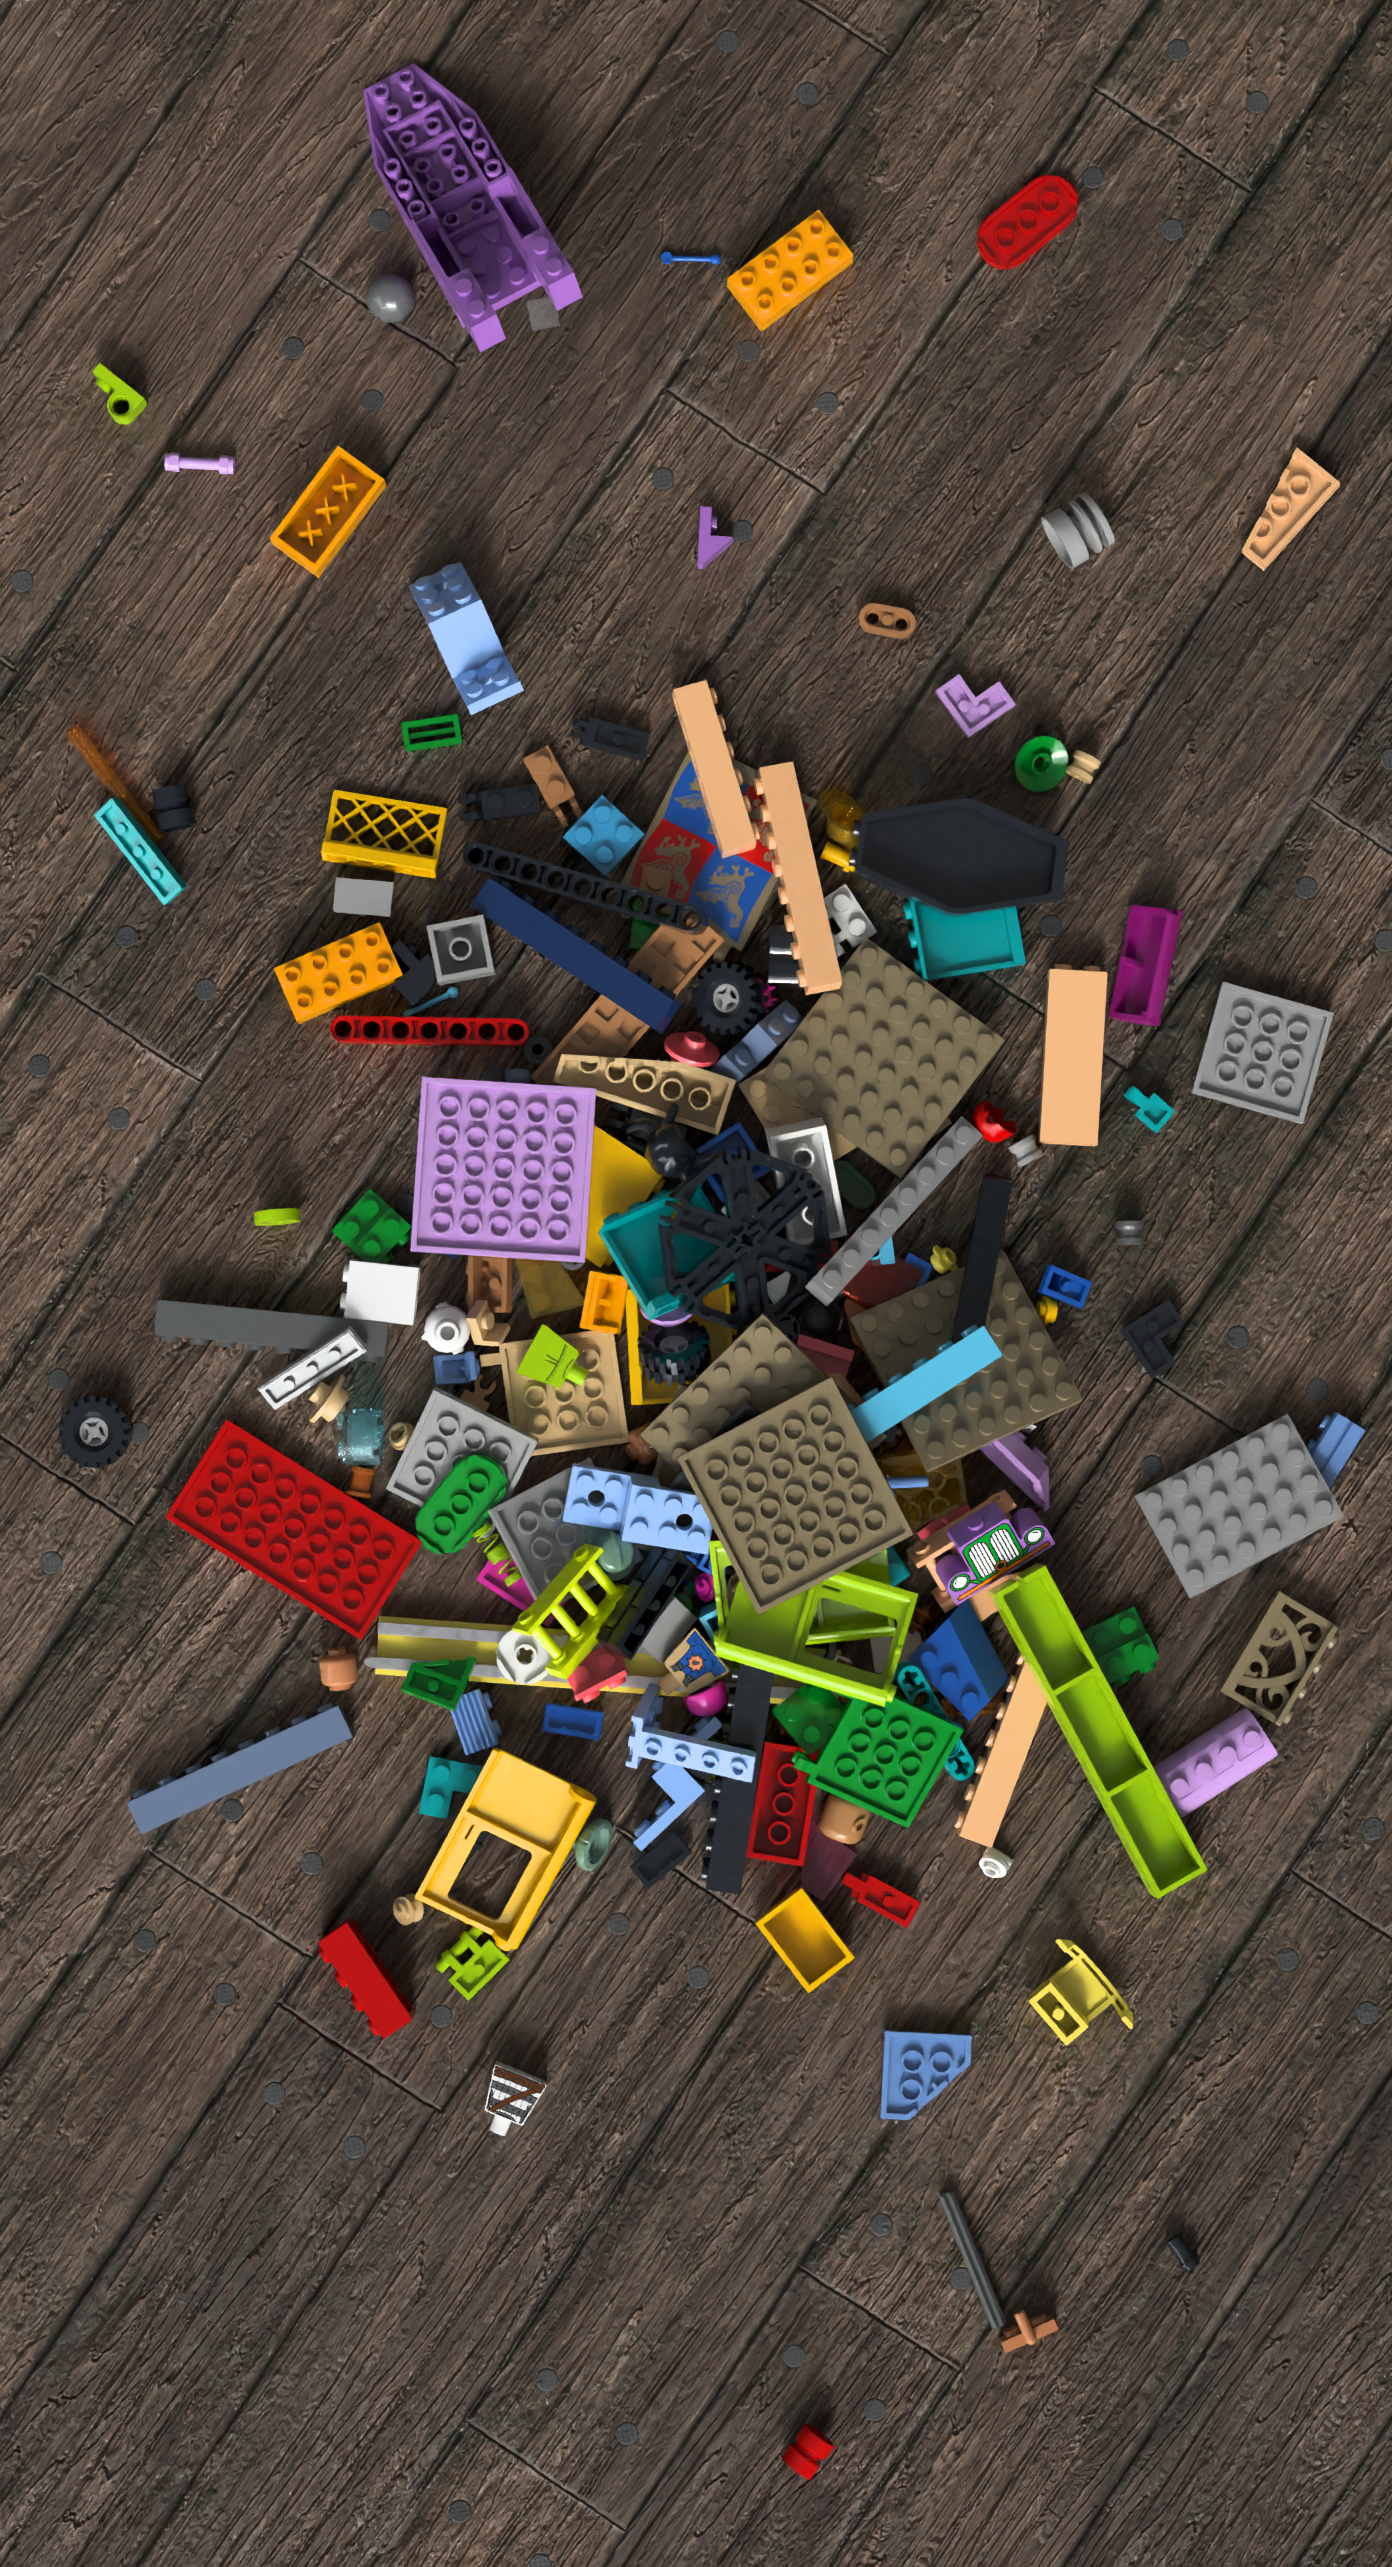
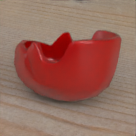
(991, 1123)

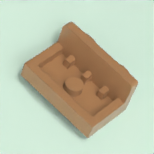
(491, 1281)

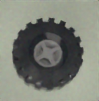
(717, 1003)
(674, 1352)
(86, 1443)

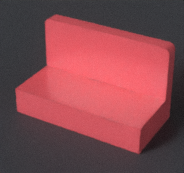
(826, 1355)

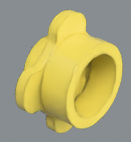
(943, 1259)

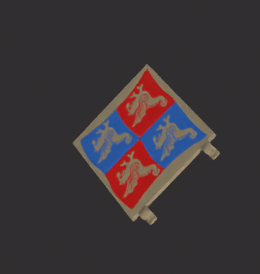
(683, 842)

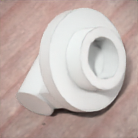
(995, 1863)

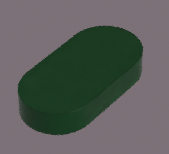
(854, 1186)

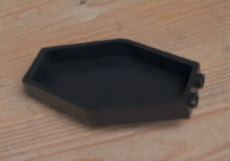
(959, 857)

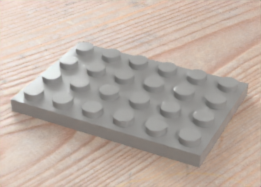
(1239, 1506)

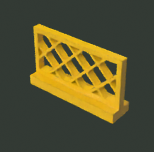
(377, 857)

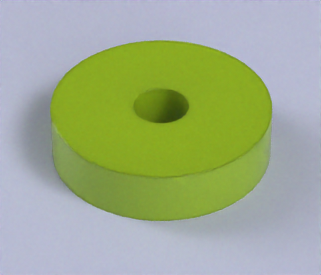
(277, 1217)

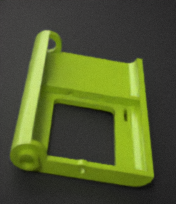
(779, 1636)

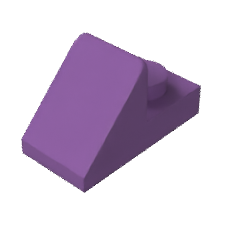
(709, 546)

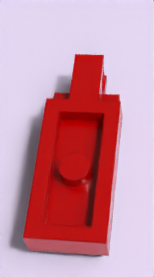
(882, 1897)

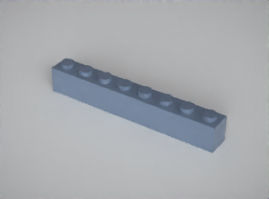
(240, 1768)

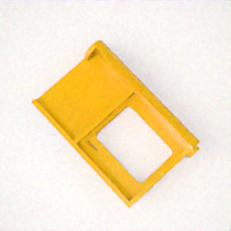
(525, 1809)

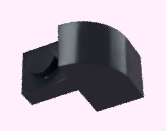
(421, 977)

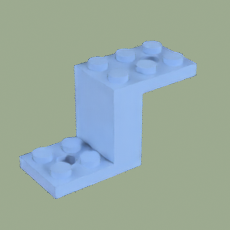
(465, 637)

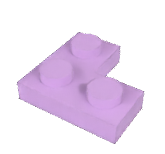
(970, 711)

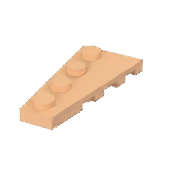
(1294, 502)

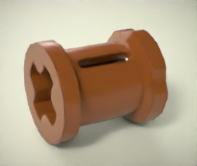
(361, 1482)

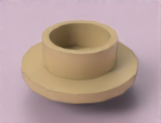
(328, 1399)

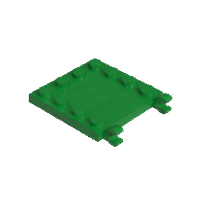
(882, 1756)

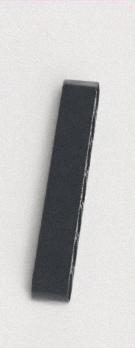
(982, 1254)

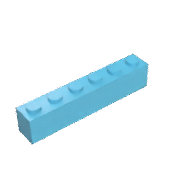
(926, 1382)

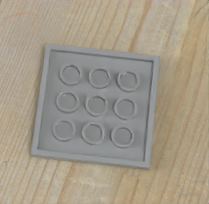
(1262, 1052)
(450, 1432)
(538, 1536)

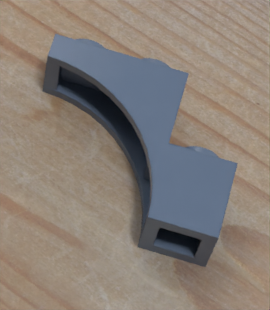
(759, 1043)

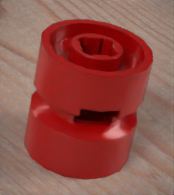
(805, 2454)

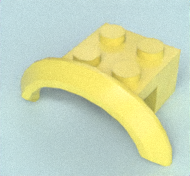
(1076, 1995)

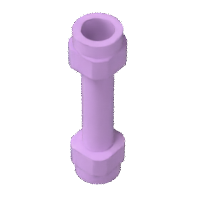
(175, 462)

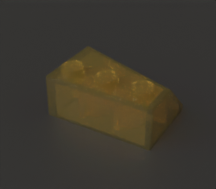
(925, 1504)

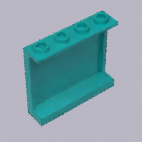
(963, 944)
(636, 1250)

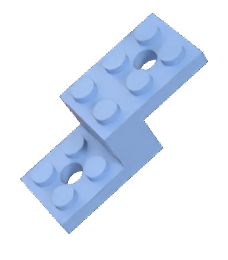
(636, 1508)
(678, 1784)

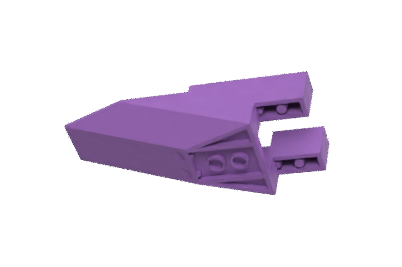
(462, 203)

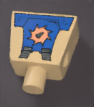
(692, 1665)

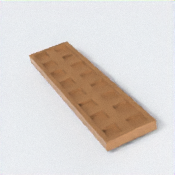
(611, 1031)

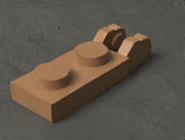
(552, 783)

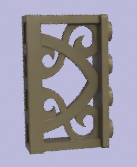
(1240, 1672)

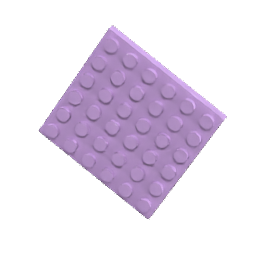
(503, 1169)

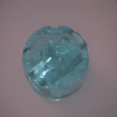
(361, 1436)

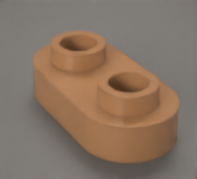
(887, 620)

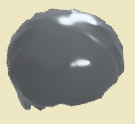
(390, 297)

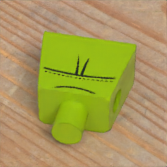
(552, 1360)

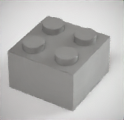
(461, 950)

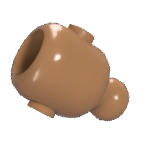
(843, 1820)

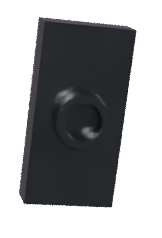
(661, 1859)

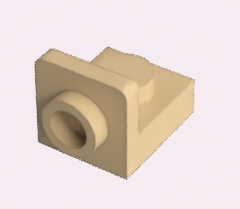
(482, 1325)

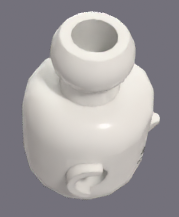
(447, 1329)

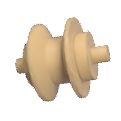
(408, 1909)

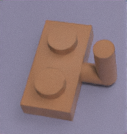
(1026, 2331)

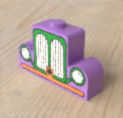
(990, 1549)

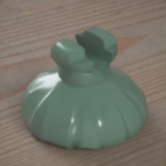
(593, 1844)

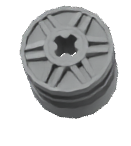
(1081, 528)

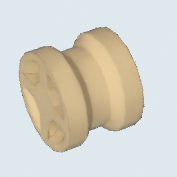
(1083, 766)

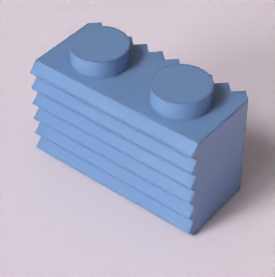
(475, 1723)

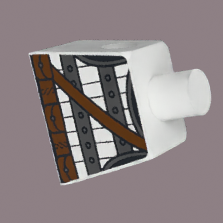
(511, 2096)

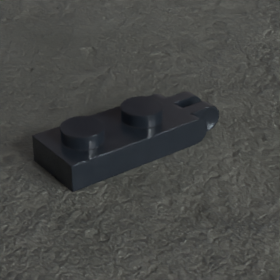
(611, 738)

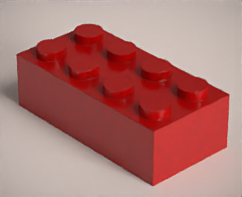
(781, 1807)
(366, 1978)

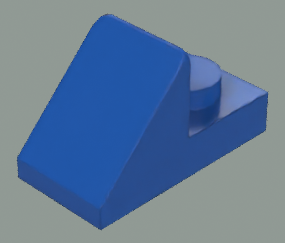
(1064, 1286)

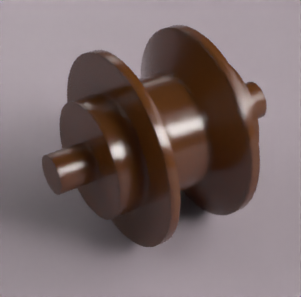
(920, 1619)

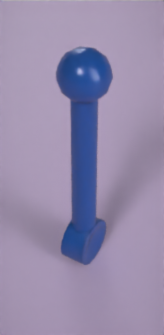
(667, 258)

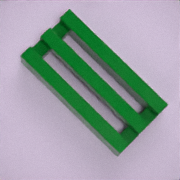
(432, 733)

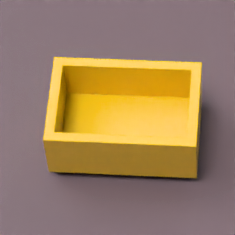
(804, 1939)

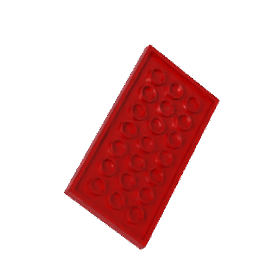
(293, 1529)

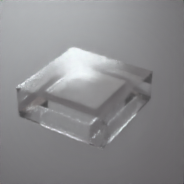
(542, 314)

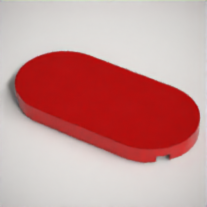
(1027, 221)

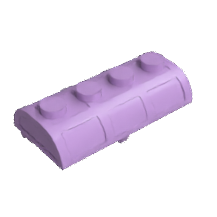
(1214, 1761)

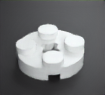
(522, 1671)

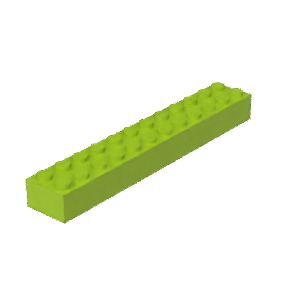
(1097, 1730)

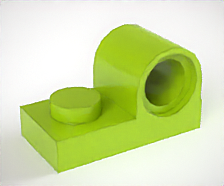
(121, 393)

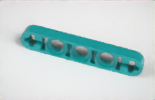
(933, 1705)

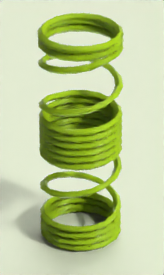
(497, 1554)

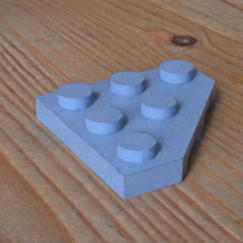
(919, 2068)

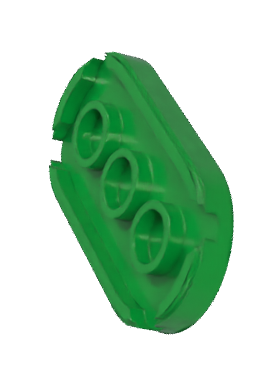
(461, 1503)

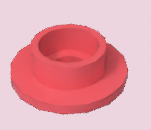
(691, 1049)

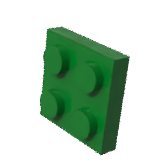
(809, 1716)

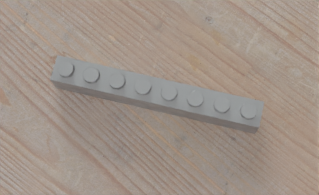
(893, 1211)

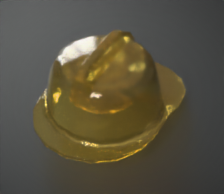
(840, 813)

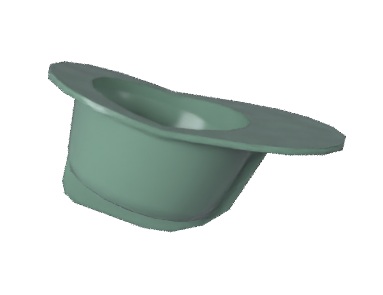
(617, 1555)

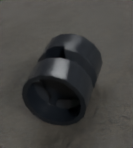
(174, 808)

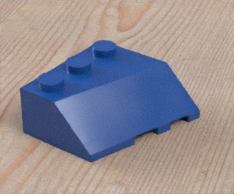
(961, 1661)

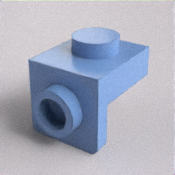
(456, 1369)

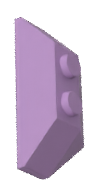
(1021, 1466)

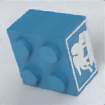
(603, 837)

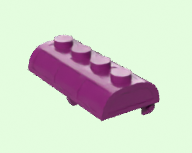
(1145, 965)

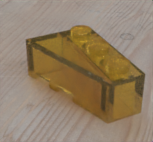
(547, 1287)

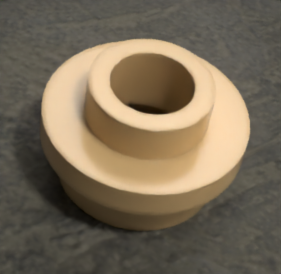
(400, 1435)

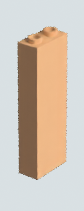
(1072, 1056)

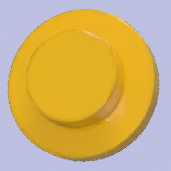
(1047, 1310)

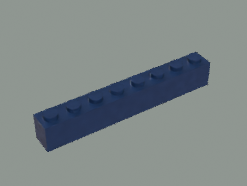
(575, 955)

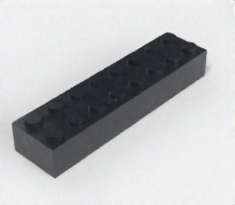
(736, 1798)

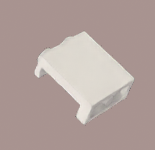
(381, 1291)

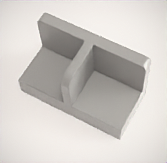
(363, 897)

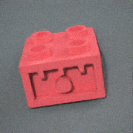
(597, 1671)

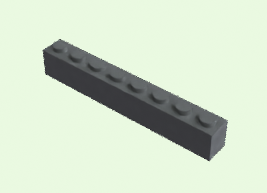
(262, 1328)

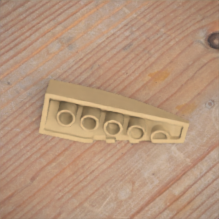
(652, 1086)

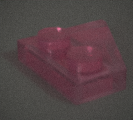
(824, 1863)

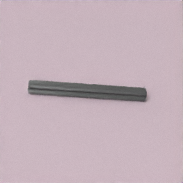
(972, 2259)

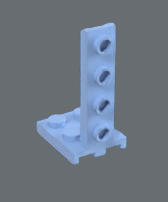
(682, 1750)

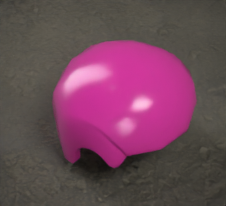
(707, 1700)

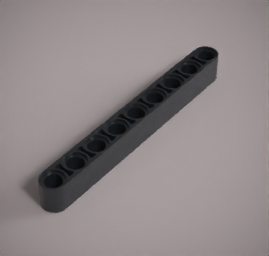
(571, 885)

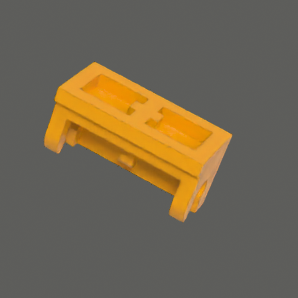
(604, 1302)

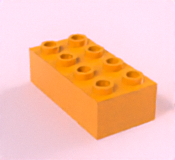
(790, 270)
(328, 511)
(338, 973)

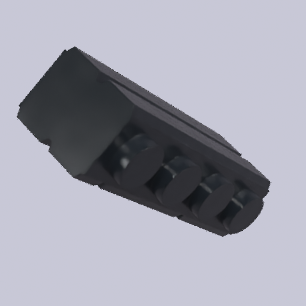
(644, 1601)

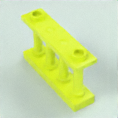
(581, 1638)

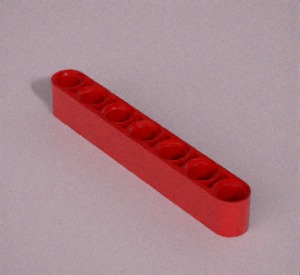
(416, 1025)

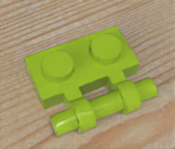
(478, 1968)

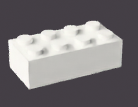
(808, 1147)

